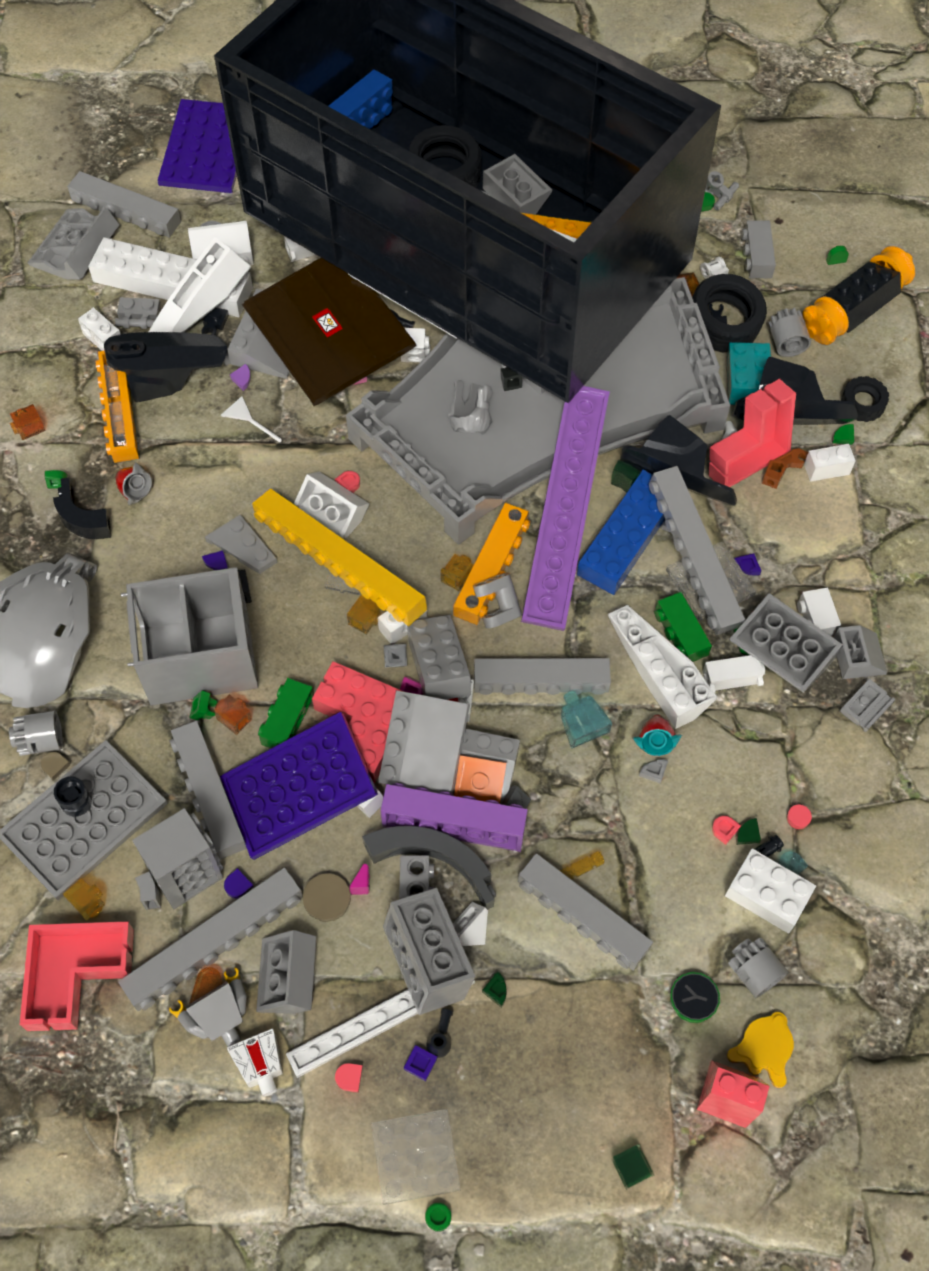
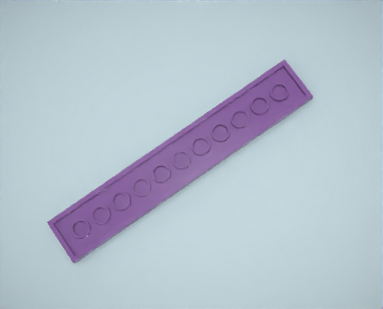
(565, 509)

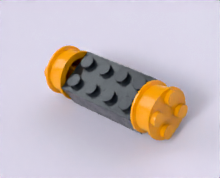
(859, 295)

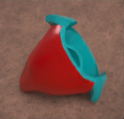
(657, 737)

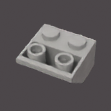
(859, 653)

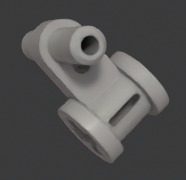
(719, 189)

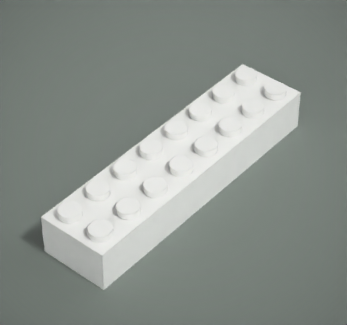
(153, 272)

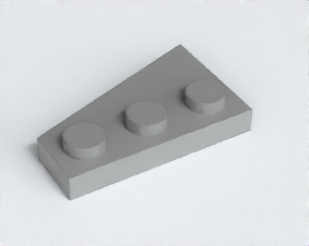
(242, 543)

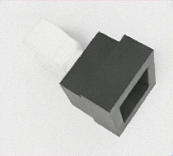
(510, 379)

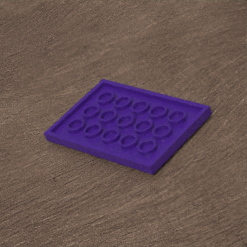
(199, 149)
(298, 785)

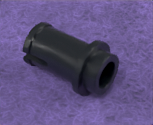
(770, 846)

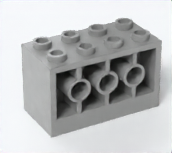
(180, 857)
(428, 951)

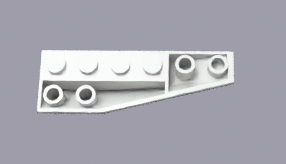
(202, 288)
(664, 668)

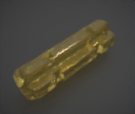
(583, 865)

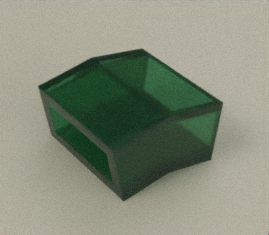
(624, 475)
(632, 1167)

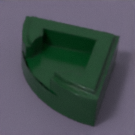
(748, 833)
(496, 989)

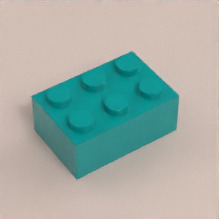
(745, 368)

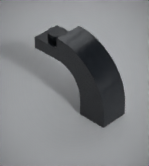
(84, 523)

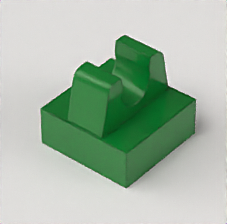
(200, 706)

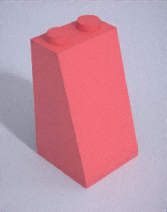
(732, 1095)

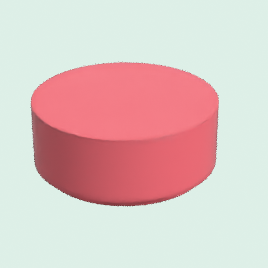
(799, 816)

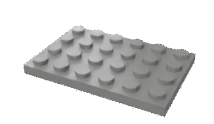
(68, 848)

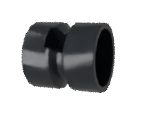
(72, 796)

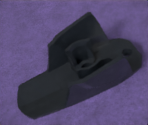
(162, 361)
(809, 402)
(678, 446)

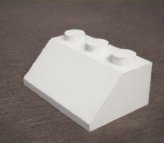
(233, 235)
(331, 504)

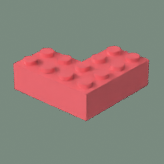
(763, 438)
(365, 706)
(58, 961)

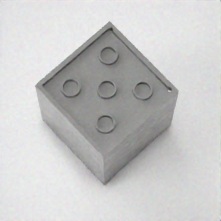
(191, 636)

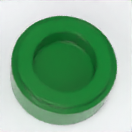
(438, 1217)

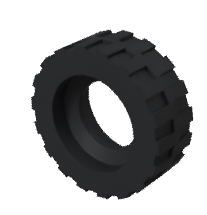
(872, 387)

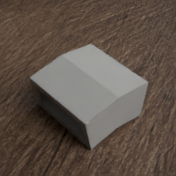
(148, 891)

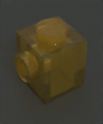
(363, 614)
(85, 899)

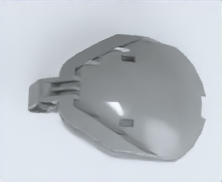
(41, 598)

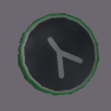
(694, 997)

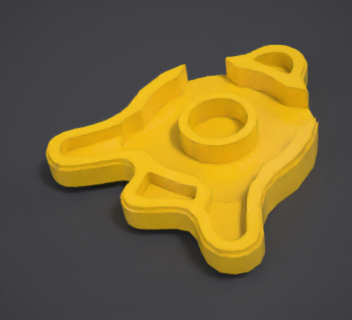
(765, 1046)

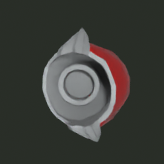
(133, 483)

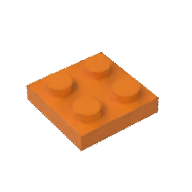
(480, 778)

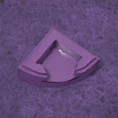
(241, 377)

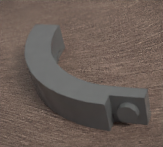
(435, 844)

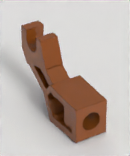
(791, 459)

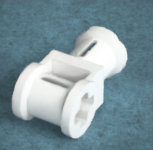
(714, 268)

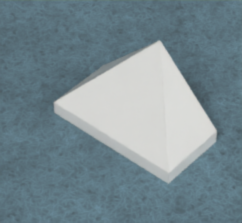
(472, 925)

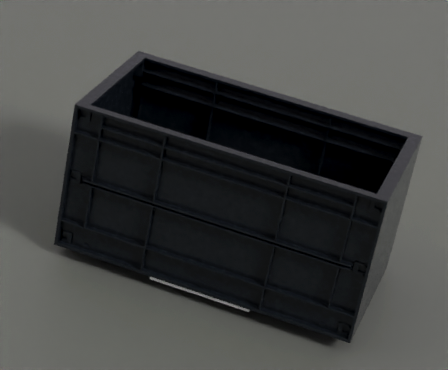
(586, 120)

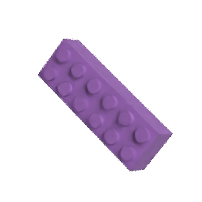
(458, 817)

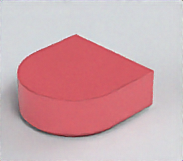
(349, 480)
(725, 828)
(349, 1077)

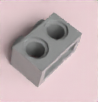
(410, 882)

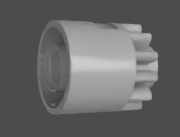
(789, 332)
(36, 733)
(757, 966)

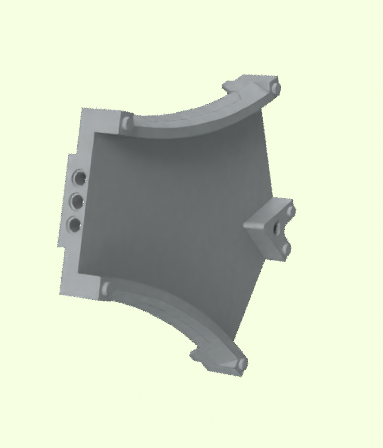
(653, 373)

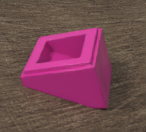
(411, 686)
(360, 884)

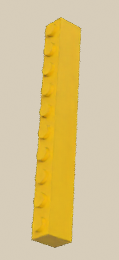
(340, 557)

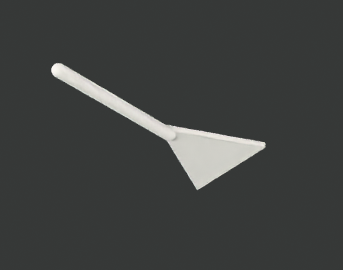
(240, 411)

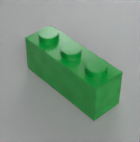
(682, 627)
(286, 713)

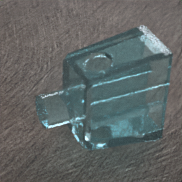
(583, 719)

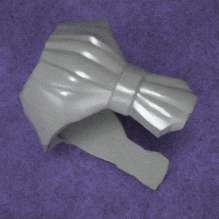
(464, 415)

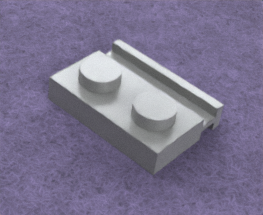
(867, 705)

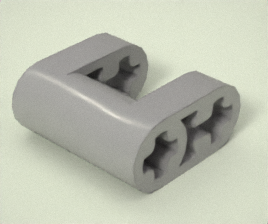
(506, 598)

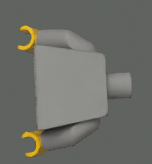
(216, 1011)

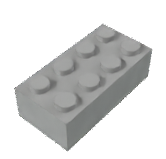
(439, 658)

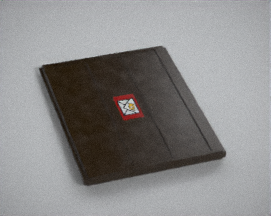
(327, 328)

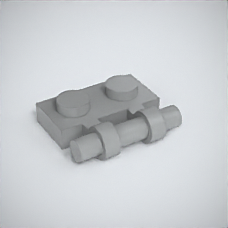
(137, 312)

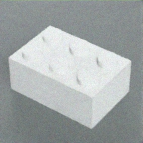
(770, 891)

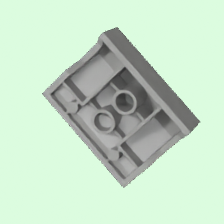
(73, 243)

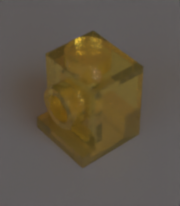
(456, 571)

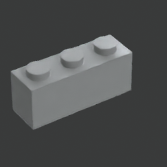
(758, 249)

